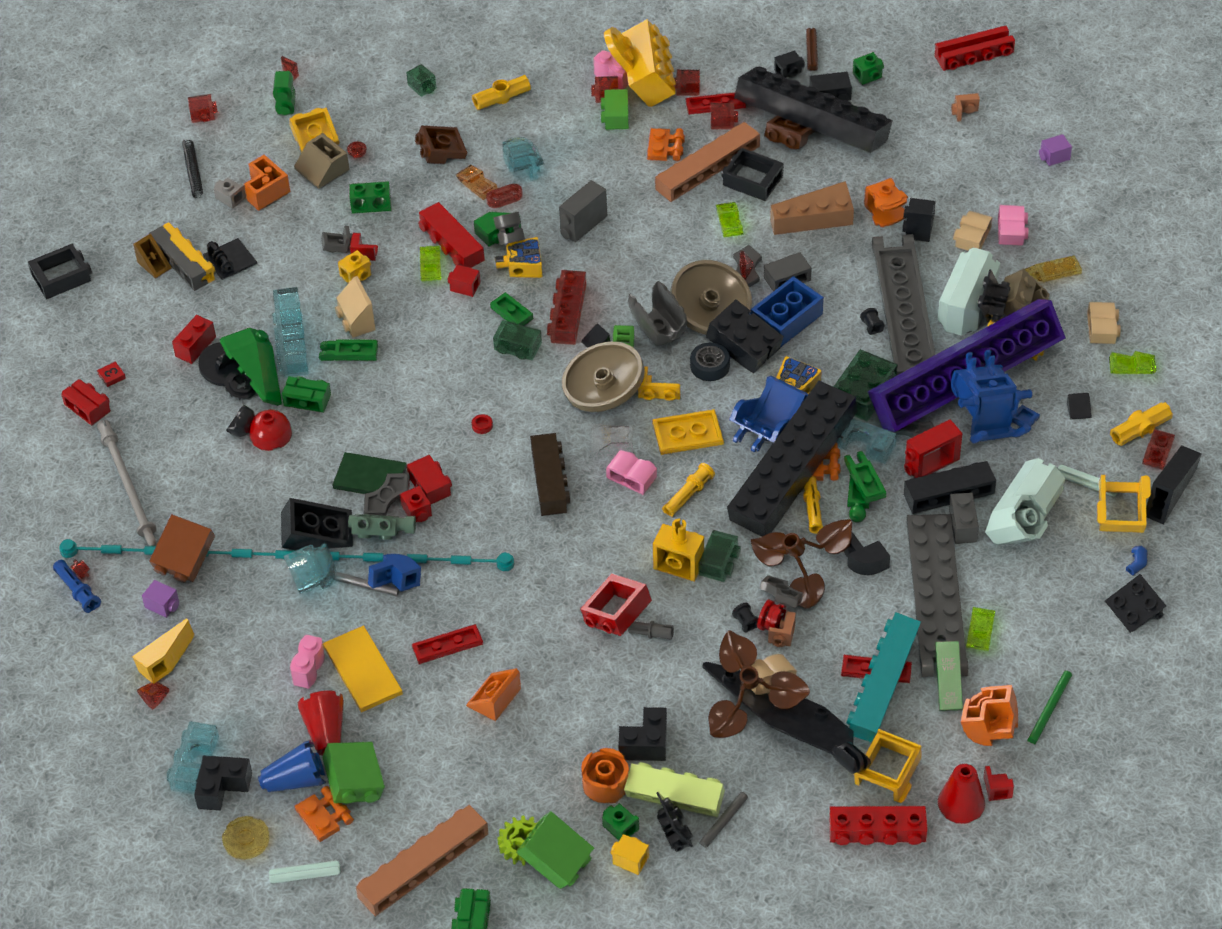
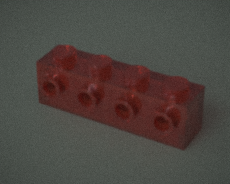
(568, 307)

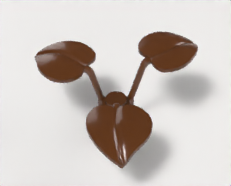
(772, 547)
(740, 653)

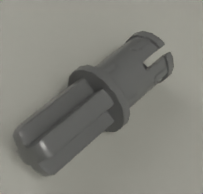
(652, 630)

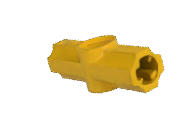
(501, 92)
(1141, 423)

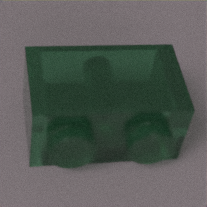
(517, 340)
(719, 555)

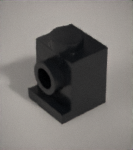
(788, 64)

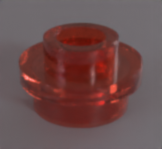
(356, 149)
(80, 568)

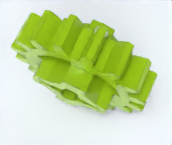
(512, 837)

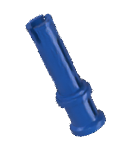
(80, 591)

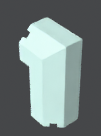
(959, 302)
(1026, 504)

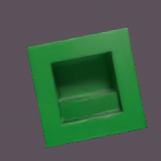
(627, 824)

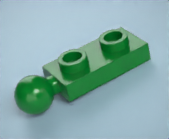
(856, 502)

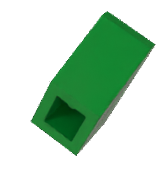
(485, 228)

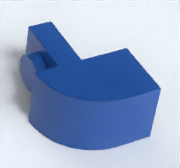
(395, 569)

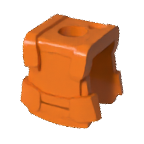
(885, 202)

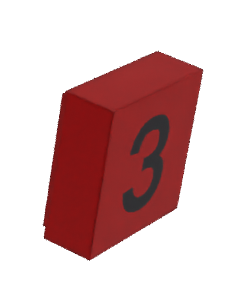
(111, 374)

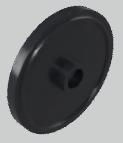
(215, 364)

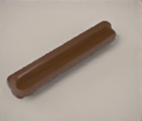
(812, 56)

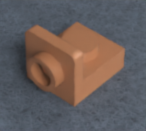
(965, 103)
(783, 635)

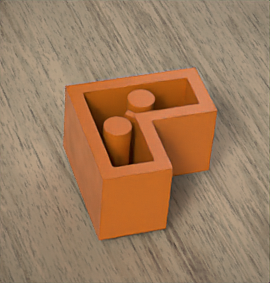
(266, 183)

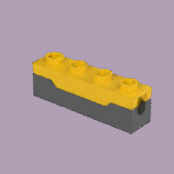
(183, 257)

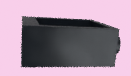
(762, 190)
(64, 282)

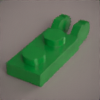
(349, 350)
(865, 478)

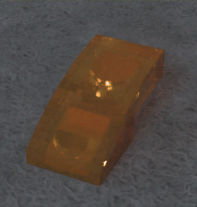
(474, 180)

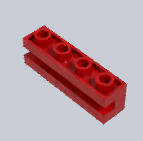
(974, 48)

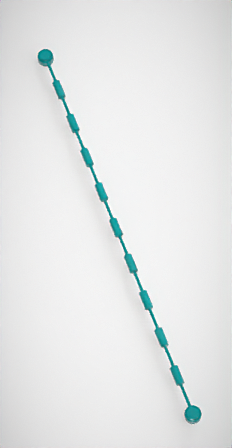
(504, 561)

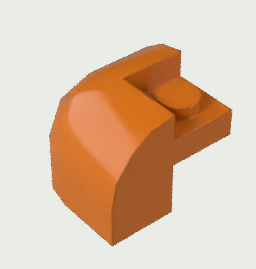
(990, 715)

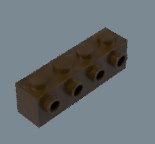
(548, 474)

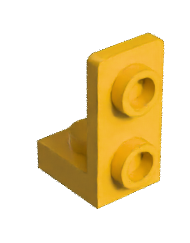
(651, 390)

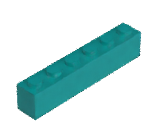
(884, 676)

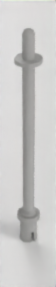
(110, 439)

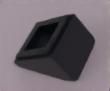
(596, 336)
(1079, 406)

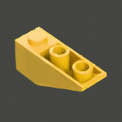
(164, 653)

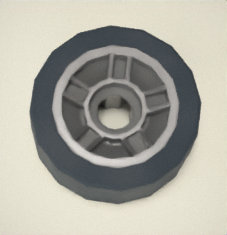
(710, 353)

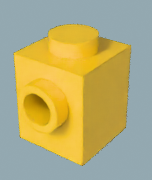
(630, 854)

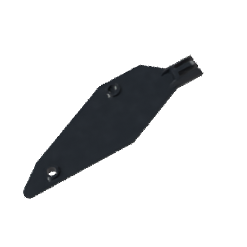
(804, 722)

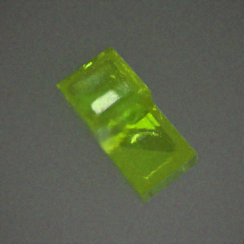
(729, 219)
(430, 263)
(1136, 364)
(980, 629)

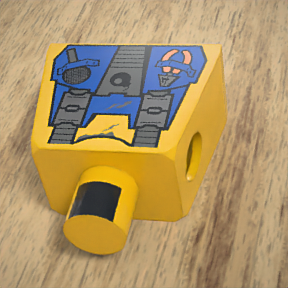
(522, 259)
(799, 374)

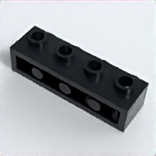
(935, 489)

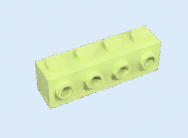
(684, 790)

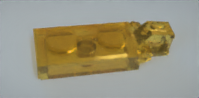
(1055, 269)

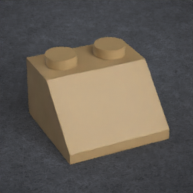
(355, 309)

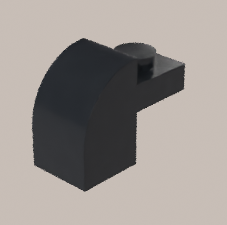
(867, 559)

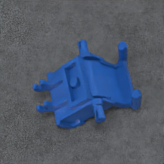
(989, 398)
(768, 413)

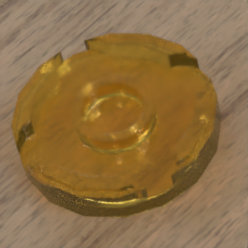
(250, 843)

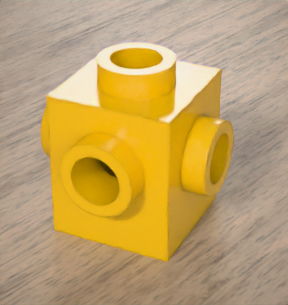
(353, 266)

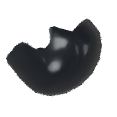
(242, 421)

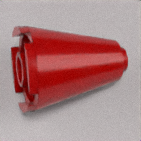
(322, 718)
(962, 795)

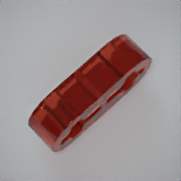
(504, 195)

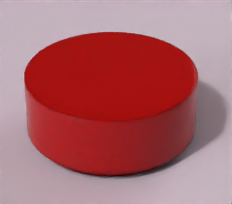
(482, 424)

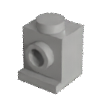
(226, 191)

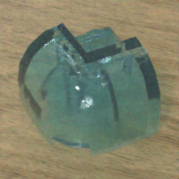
(522, 154)
(311, 567)

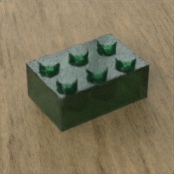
(862, 375)

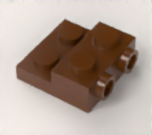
(787, 132)
(440, 143)

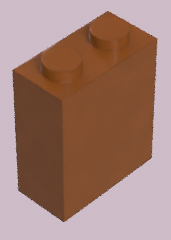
(181, 549)

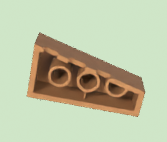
(813, 211)

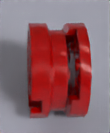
(771, 615)

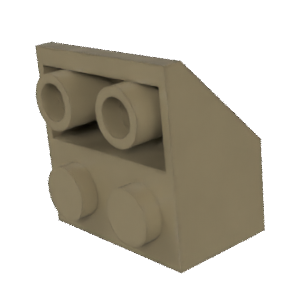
(322, 161)
(1023, 291)

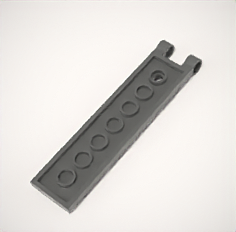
(903, 303)
(935, 587)

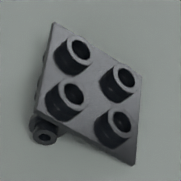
(229, 257)
(994, 298)
(1136, 603)
(671, 823)

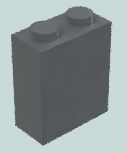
(583, 211)

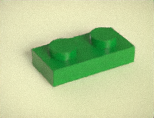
(511, 310)

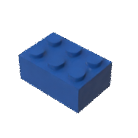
(790, 308)

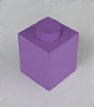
(1055, 150)
(160, 598)

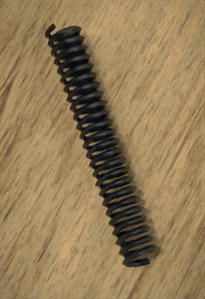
(195, 164)

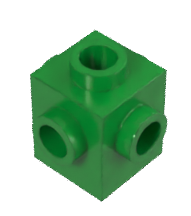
(867, 68)

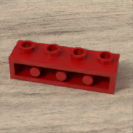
(877, 824)

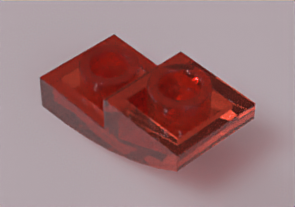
(1158, 449)

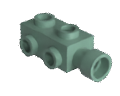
(376, 525)

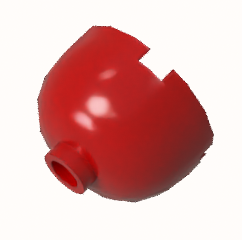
(270, 430)

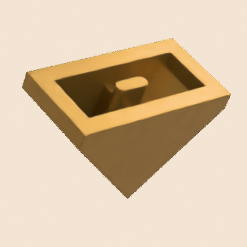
(150, 256)

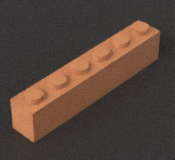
(705, 162)
(421, 860)

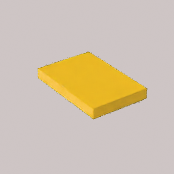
(687, 431)

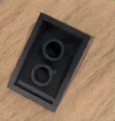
(314, 524)

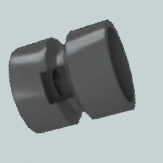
(507, 221)

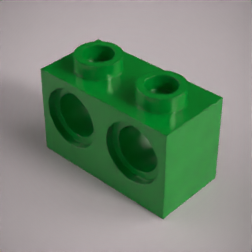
(370, 197)

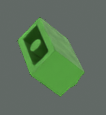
(615, 108)

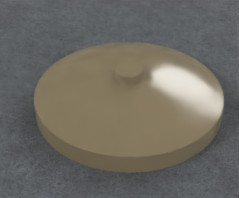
(706, 290)
(603, 376)

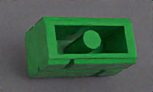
(306, 394)
(472, 909)

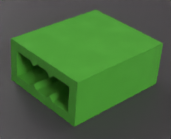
(353, 772)
(556, 850)

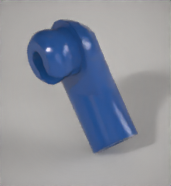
(1140, 562)

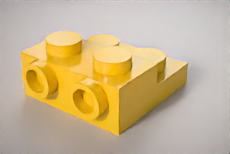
(312, 124)

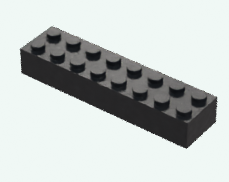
(813, 109)
(792, 459)

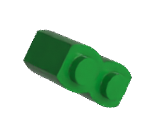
(284, 92)

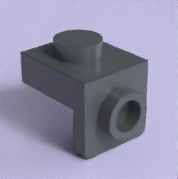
(336, 242)

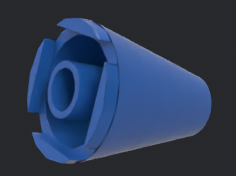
(294, 770)

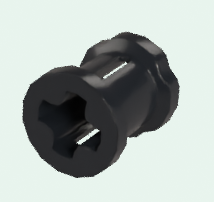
(871, 319)
(745, 616)

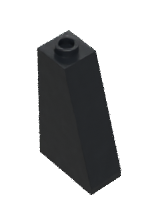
(1171, 484)

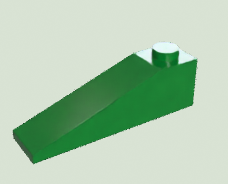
(256, 360)

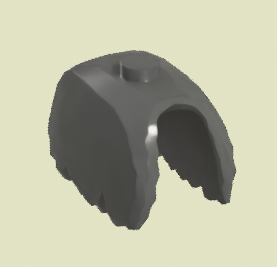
(666, 319)

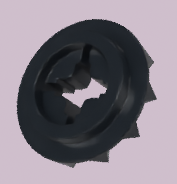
(231, 385)

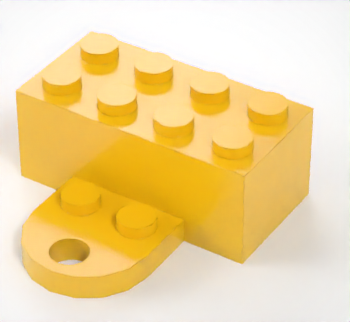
(645, 59)

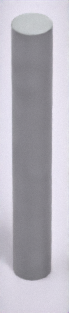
(357, 581)

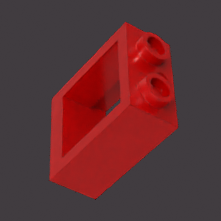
(943, 436)
(636, 598)

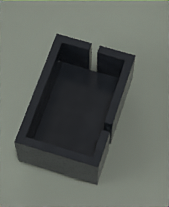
(744, 336)

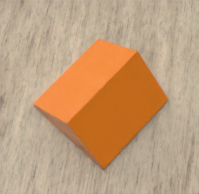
(496, 693)

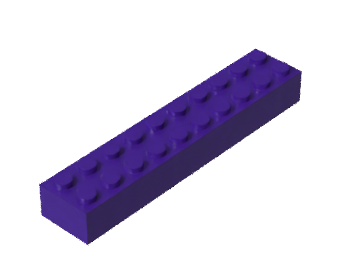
(929, 382)

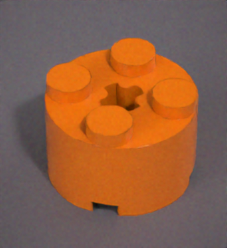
(604, 775)

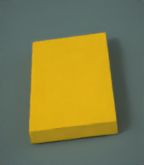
(362, 668)

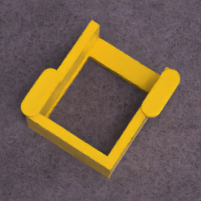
(1143, 492)
(902, 785)

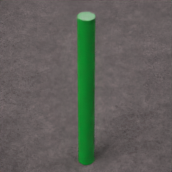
(1050, 706)

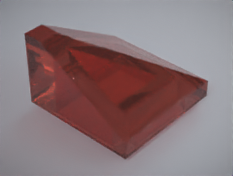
(289, 65)
(745, 264)
(151, 695)

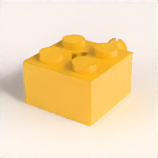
(678, 550)

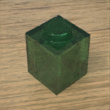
(421, 80)

